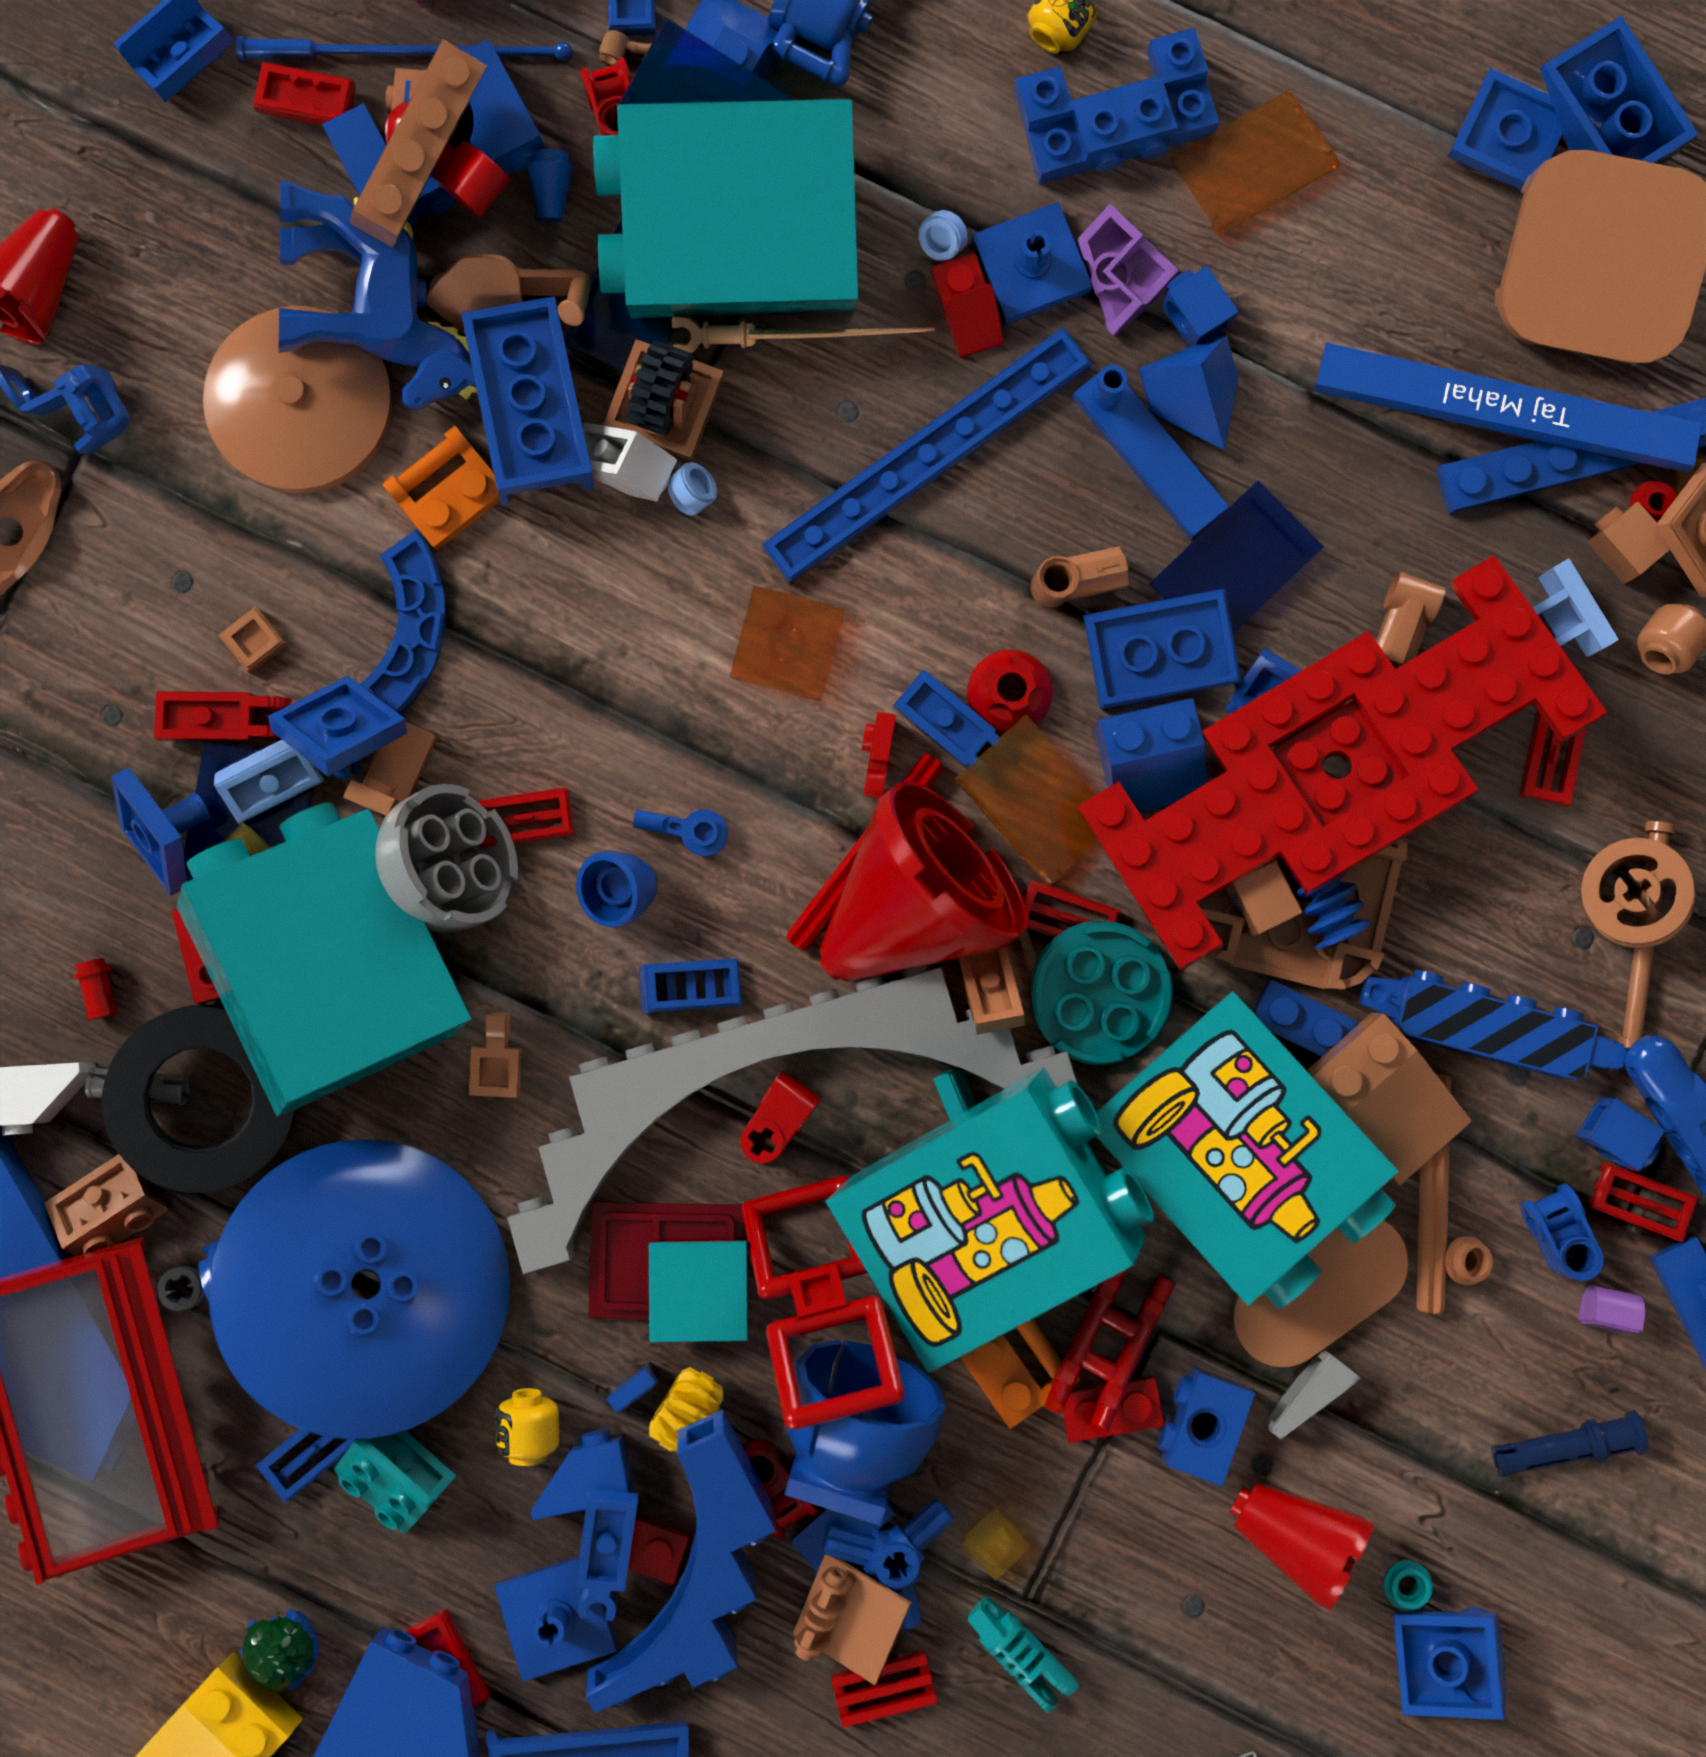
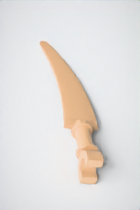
(747, 334)

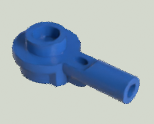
(701, 832)

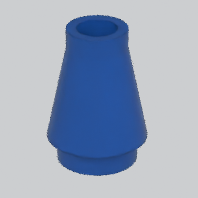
(550, 182)

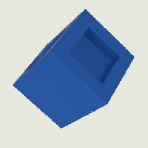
(1198, 306)
(1621, 1134)

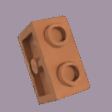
(103, 1208)

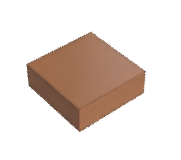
(253, 640)

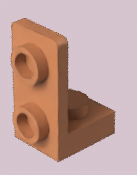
(393, 772)

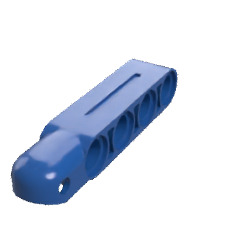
(1674, 1098)

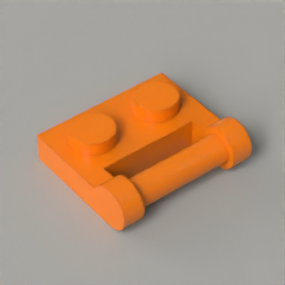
(455, 500)
(1007, 1379)

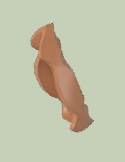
(31, 498)

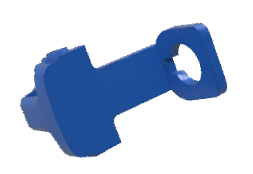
(70, 389)

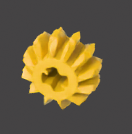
(687, 1401)

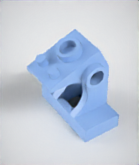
(1573, 611)

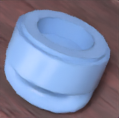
(943, 235)
(692, 488)

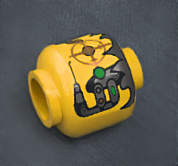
(1060, 23)
(527, 1427)

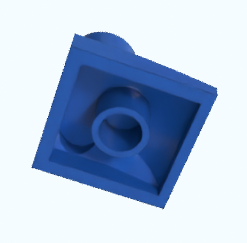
(1451, 1664)

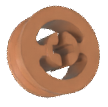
(1670, 871)

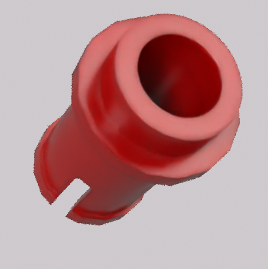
(96, 988)

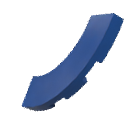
(419, 624)

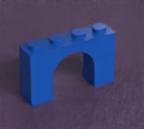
(500, 131)

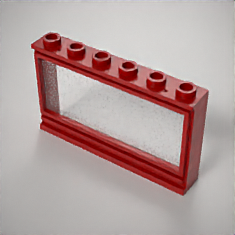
(94, 1415)

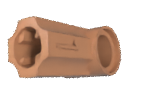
(1083, 576)
(1409, 610)

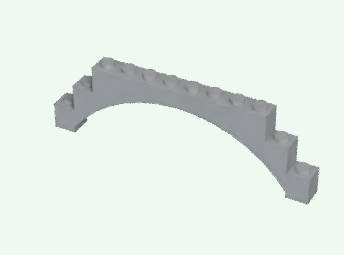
(631, 1095)

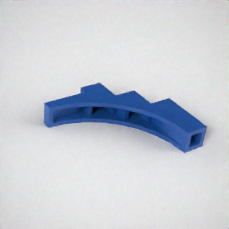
(718, 1580)

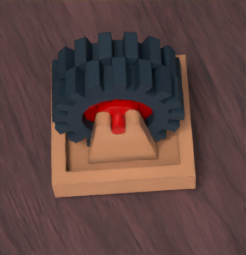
(665, 397)

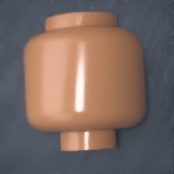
(1673, 639)

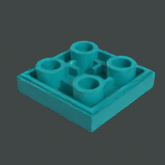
(698, 1291)

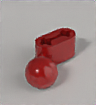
(462, 171)

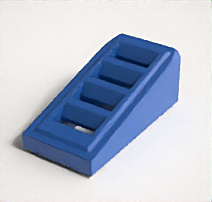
(648, 986)

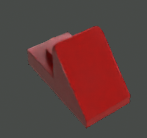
(968, 305)

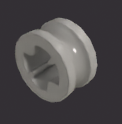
(186, 1302)

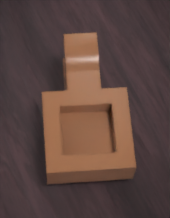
(495, 1067)

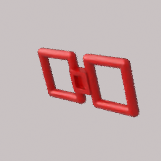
(819, 1306)

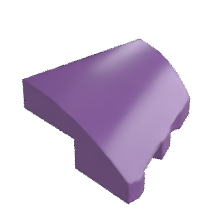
(1123, 268)

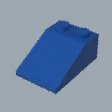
(1615, 98)

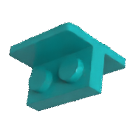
(393, 1477)

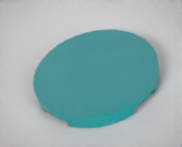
(1100, 992)

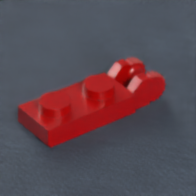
(213, 716)

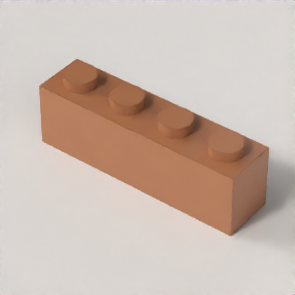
(417, 143)

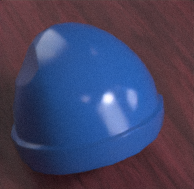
(615, 887)

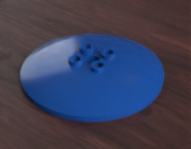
(288, 1301)

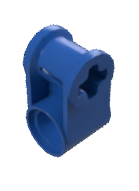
(1559, 1224)

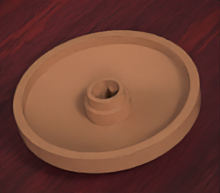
(299, 414)

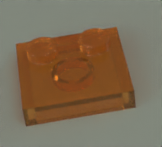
(787, 643)

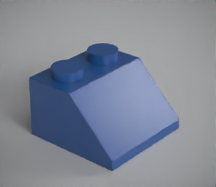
(1154, 753)

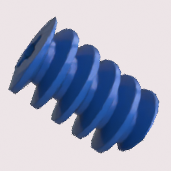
(1333, 911)

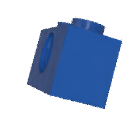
(1207, 1454)

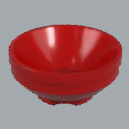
(1003, 714)

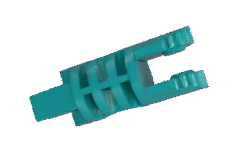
(1021, 1653)

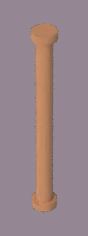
(1643, 957)

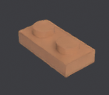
(992, 991)

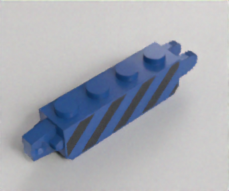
(1492, 1028)

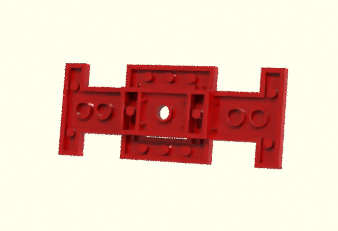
(1393, 735)

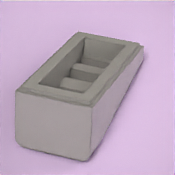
(1312, 1390)

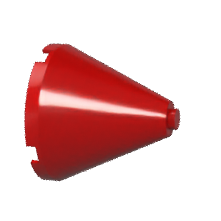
(919, 892)

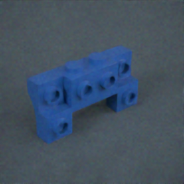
(1122, 121)

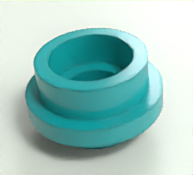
(1420, 1592)

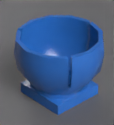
(858, 1457)

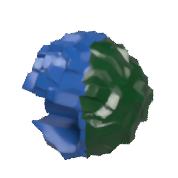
(280, 1651)

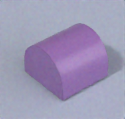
(1612, 1310)

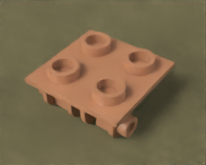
(849, 1619)

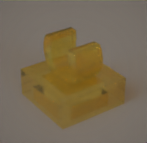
(995, 1543)

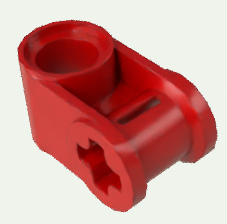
(604, 90)
(784, 1112)
(786, 1508)

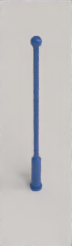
(309, 49)

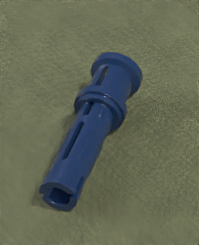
(1591, 1441)

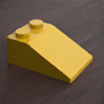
(226, 1719)

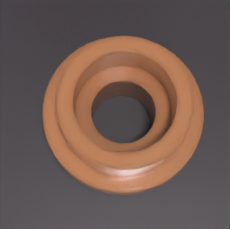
(1478, 1260)

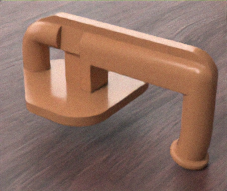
(494, 281)

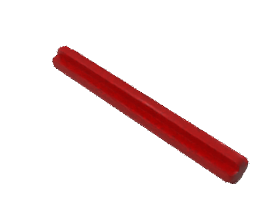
(824, 903)

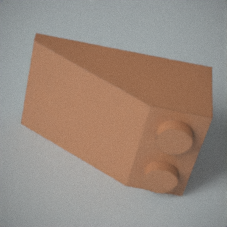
(1390, 1094)

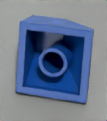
(736, 33)

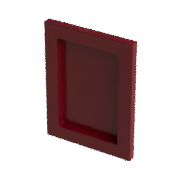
(622, 1242)

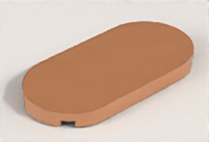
(1350, 1288)

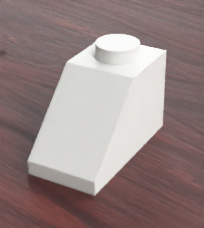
(628, 461)
(37, 1093)

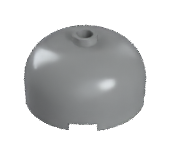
(422, 863)

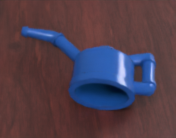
(823, 24)

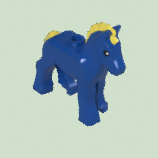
(384, 299)

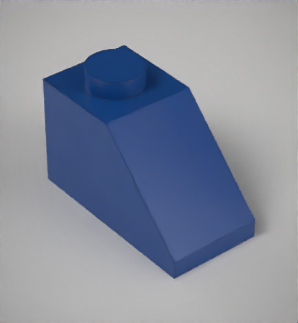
(593, 1463)

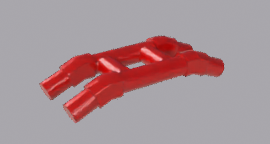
(1116, 1374)

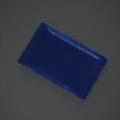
(1246, 551)

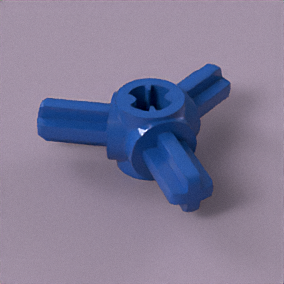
(874, 1549)

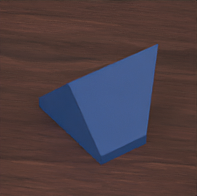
(1194, 389)

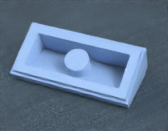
(265, 780)

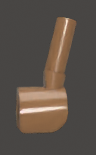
(616, 45)

